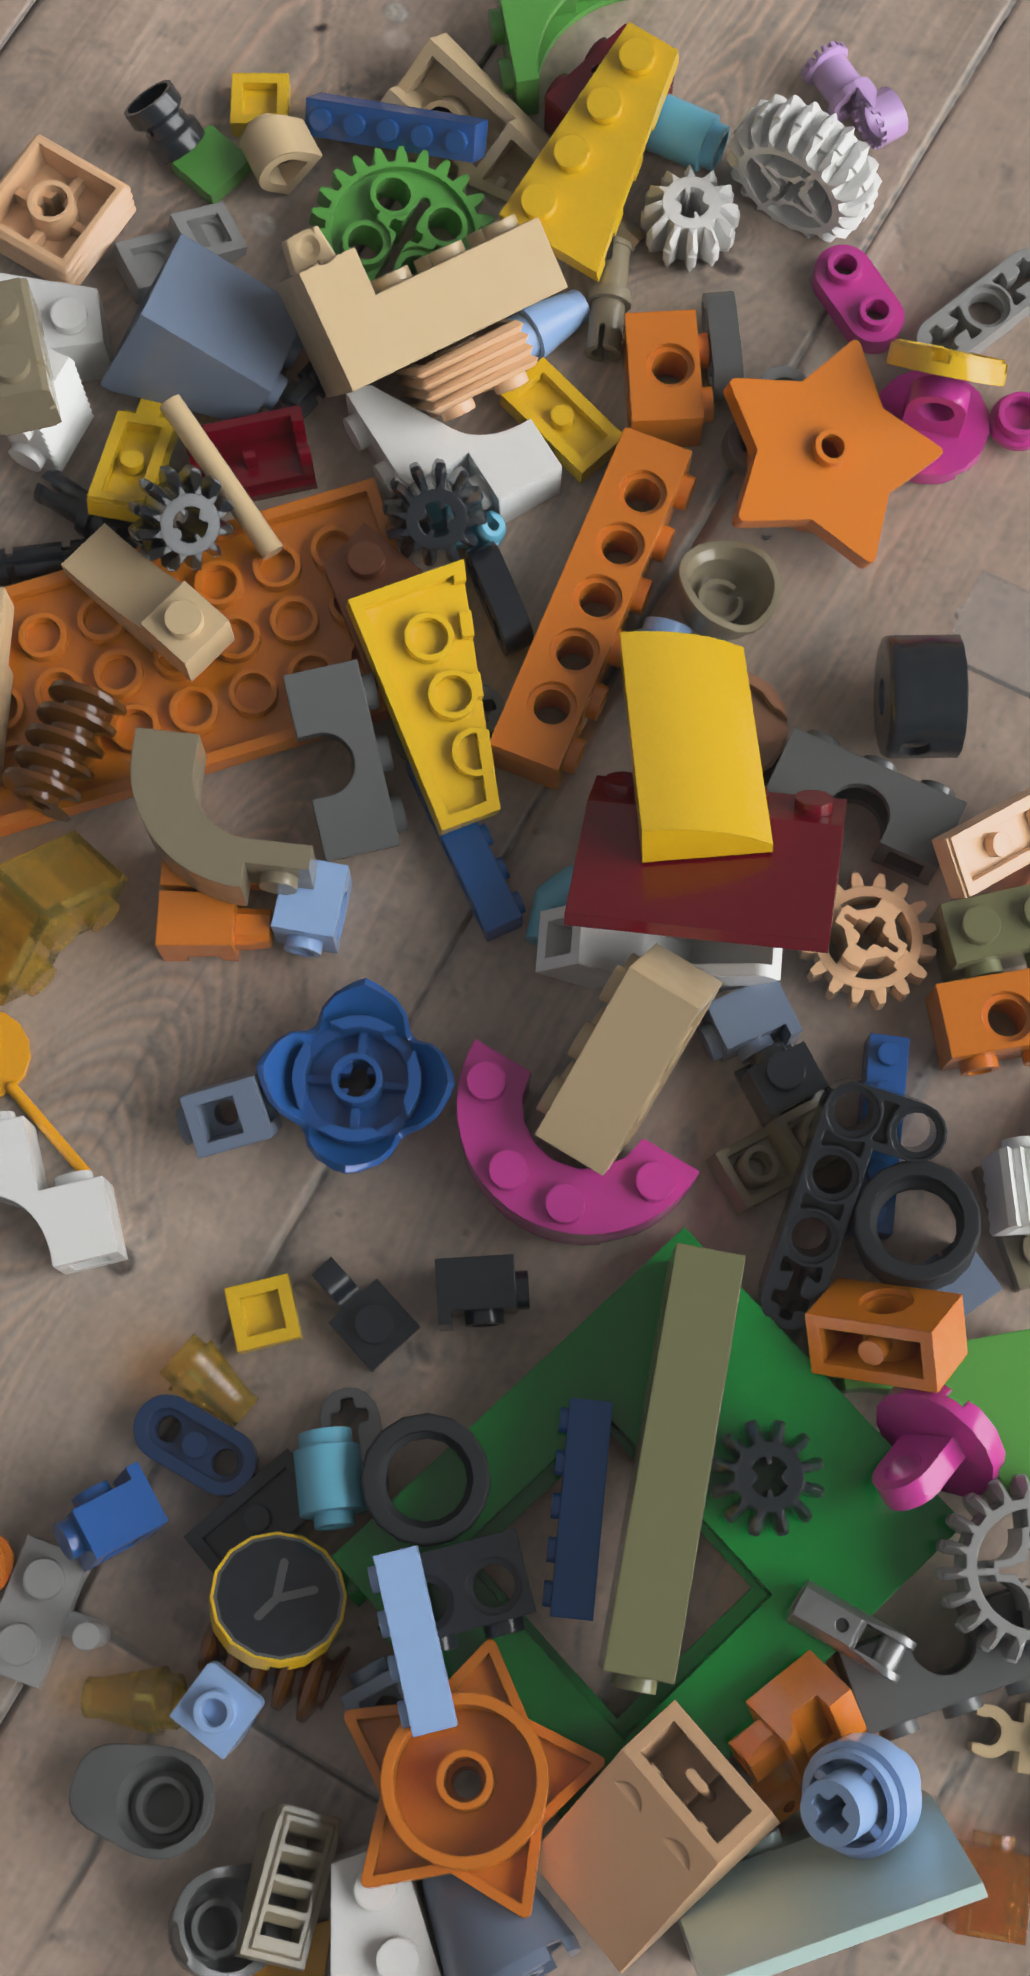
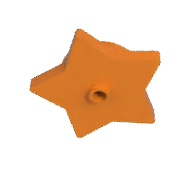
(791, 478)
(486, 1839)

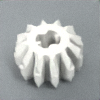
(689, 218)

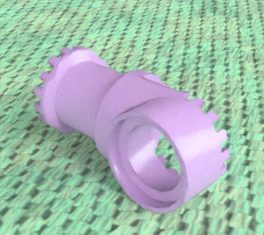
(874, 111)

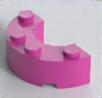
(545, 1194)

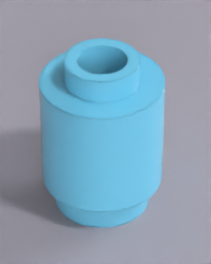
(688, 135)
(329, 1477)

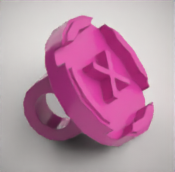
(946, 413)
(933, 1448)

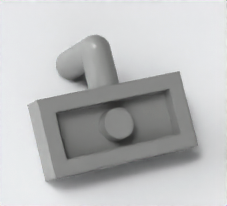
(40, 1613)

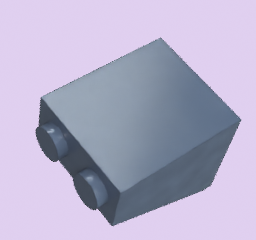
(206, 337)

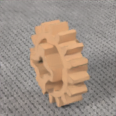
(885, 956)

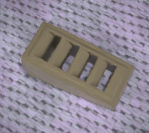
(316, 1860)

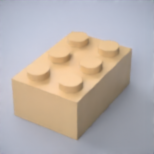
(625, 1056)

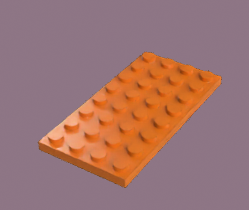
(238, 704)

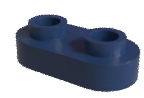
(197, 1446)

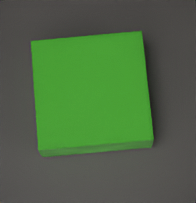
(212, 166)

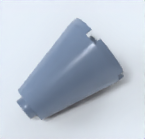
(489, 1940)

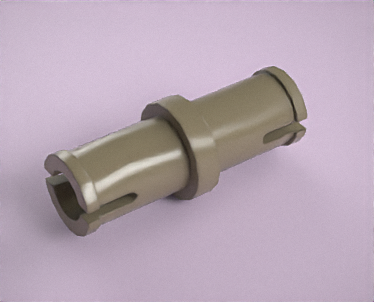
(608, 303)

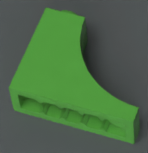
(996, 1381)

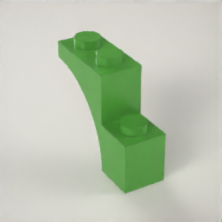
(527, 34)

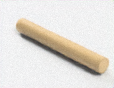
(213, 464)

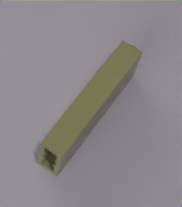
(671, 1468)

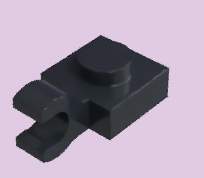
(369, 1319)

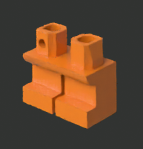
(206, 927)
(792, 1721)

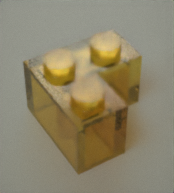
(46, 903)

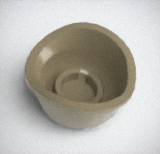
(728, 589)

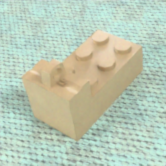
(372, 328)

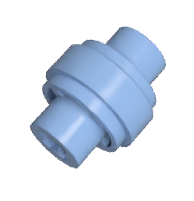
(861, 1795)

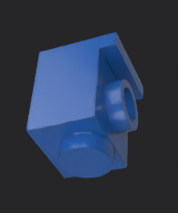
(110, 1519)

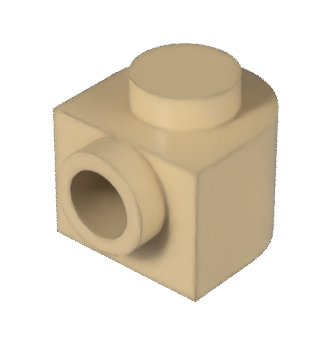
(279, 151)

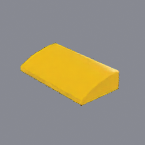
(693, 747)

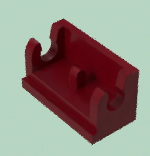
(265, 452)

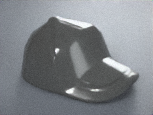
(143, 1798)
(208, 1921)

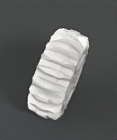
(804, 167)

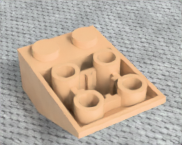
(652, 1836)

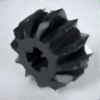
(162, 504)
(411, 509)
(789, 1478)

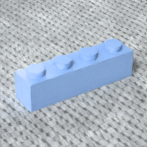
(415, 1642)

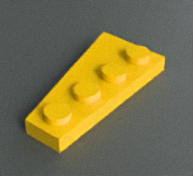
(597, 152)
(428, 675)

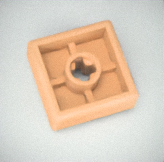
(83, 206)
(474, 365)

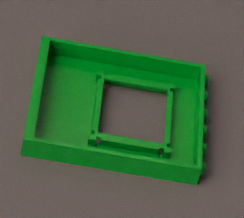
(846, 1547)

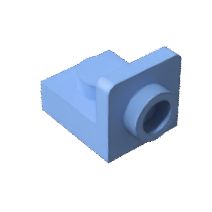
(218, 1709)

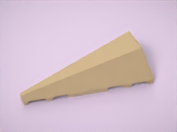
(452, 82)

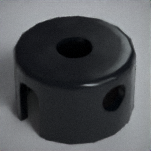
(921, 696)

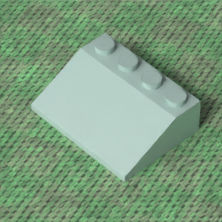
(808, 1901)

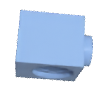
(314, 918)

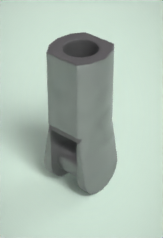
(841, 1625)

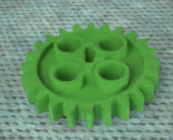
(354, 216)

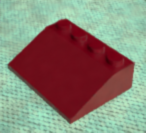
(739, 899)

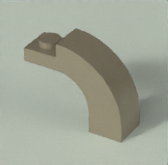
(167, 791)

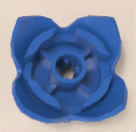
(356, 1031)

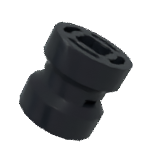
(166, 125)

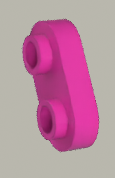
(853, 295)

